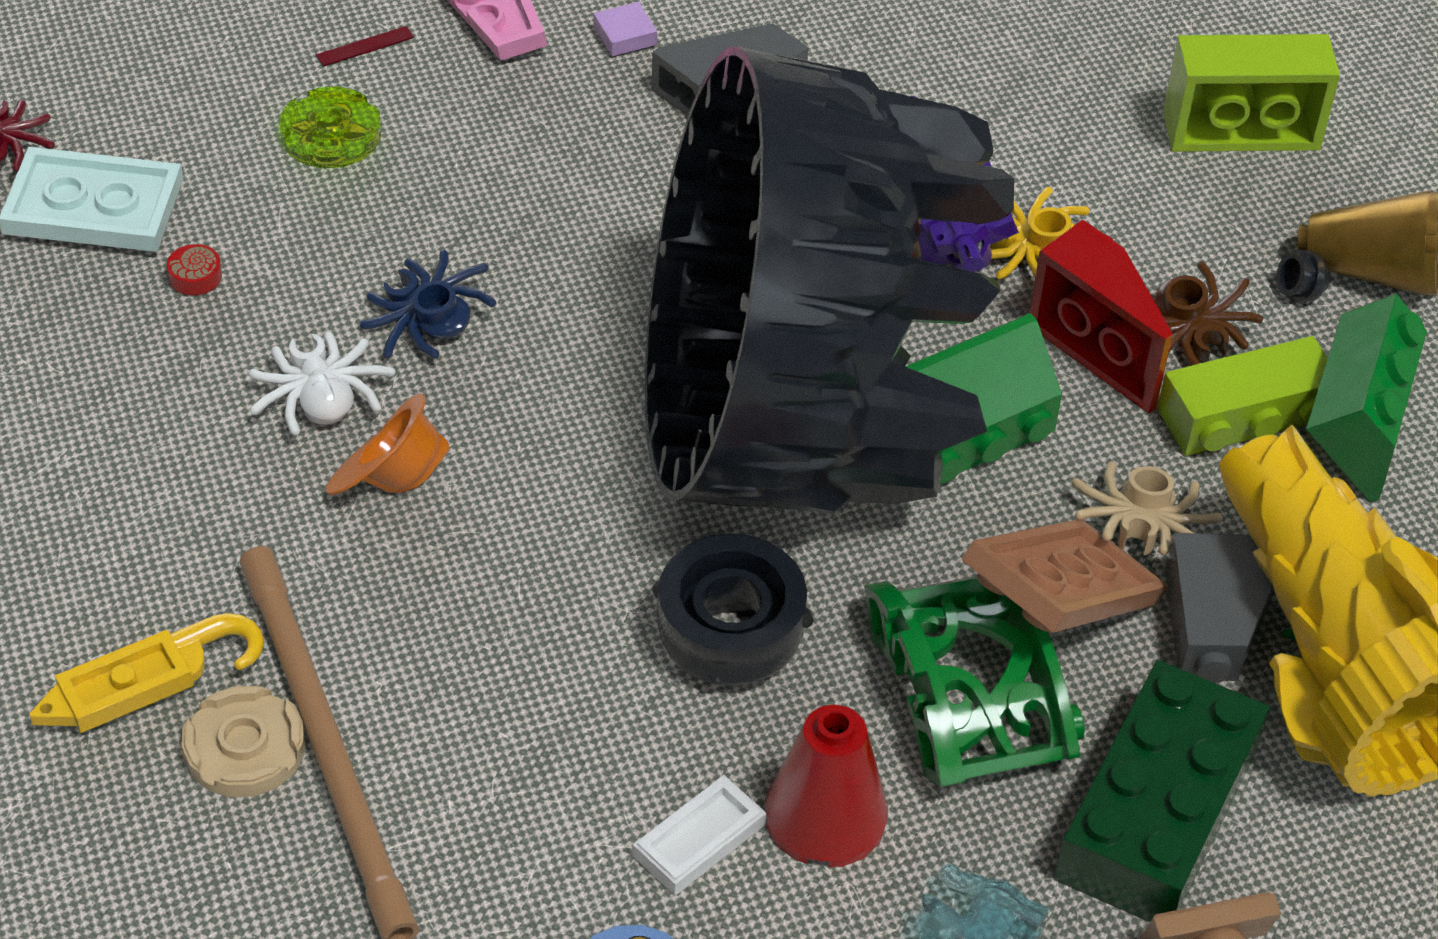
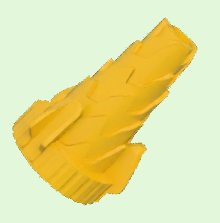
(1358, 613)

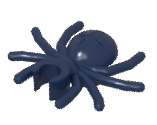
(427, 305)

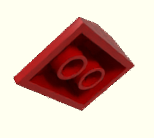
(1102, 313)

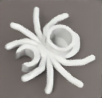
(319, 381)

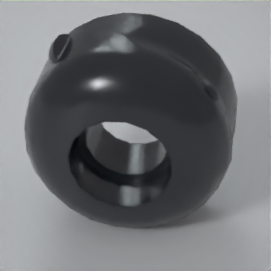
(731, 577)

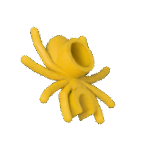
(1035, 233)

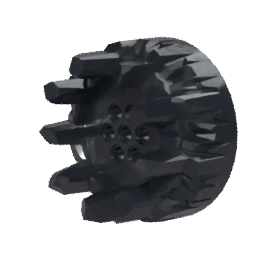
(796, 280)

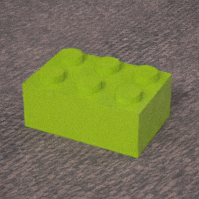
(1250, 92)

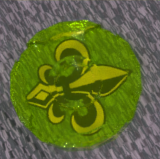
(330, 127)

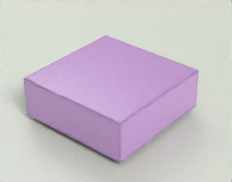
(625, 28)

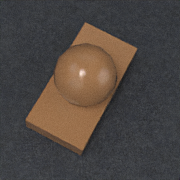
(1227, 919)

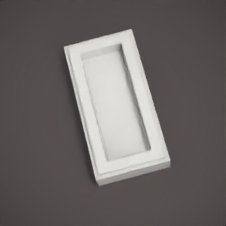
(699, 835)

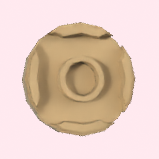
(243, 741)

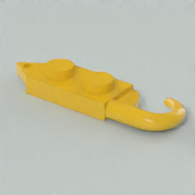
(140, 673)

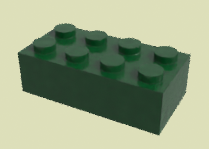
(1161, 793)

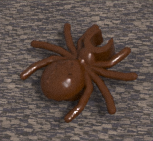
(1197, 318)

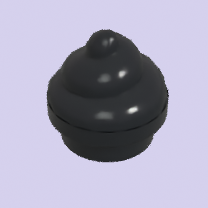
(1303, 276)

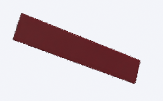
(364, 46)

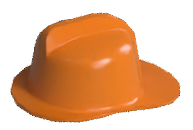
(397, 455)

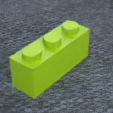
(1242, 395)

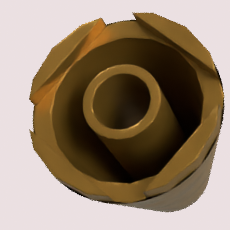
(1380, 241)

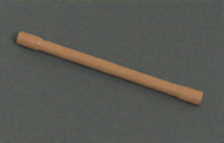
(383, 890)

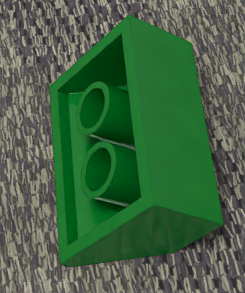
(1013, 384)
(1367, 390)

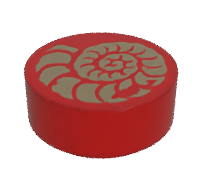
(194, 269)

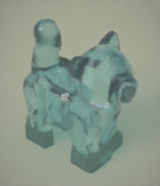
(994, 913)

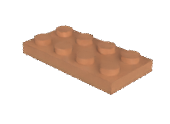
(1063, 575)

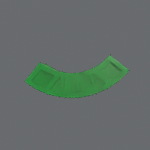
(948, 729)

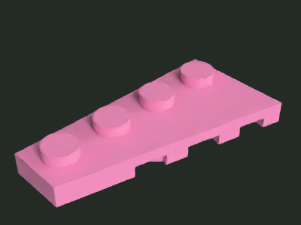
(503, 25)

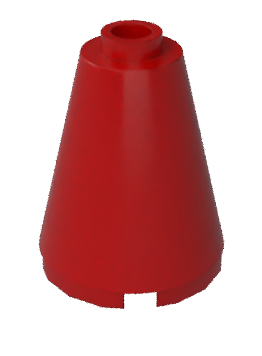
(828, 791)

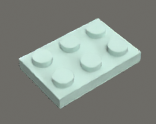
(91, 199)

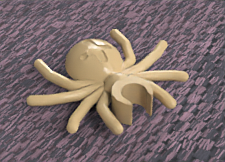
(1143, 507)

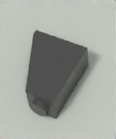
(682, 66)
(1215, 602)

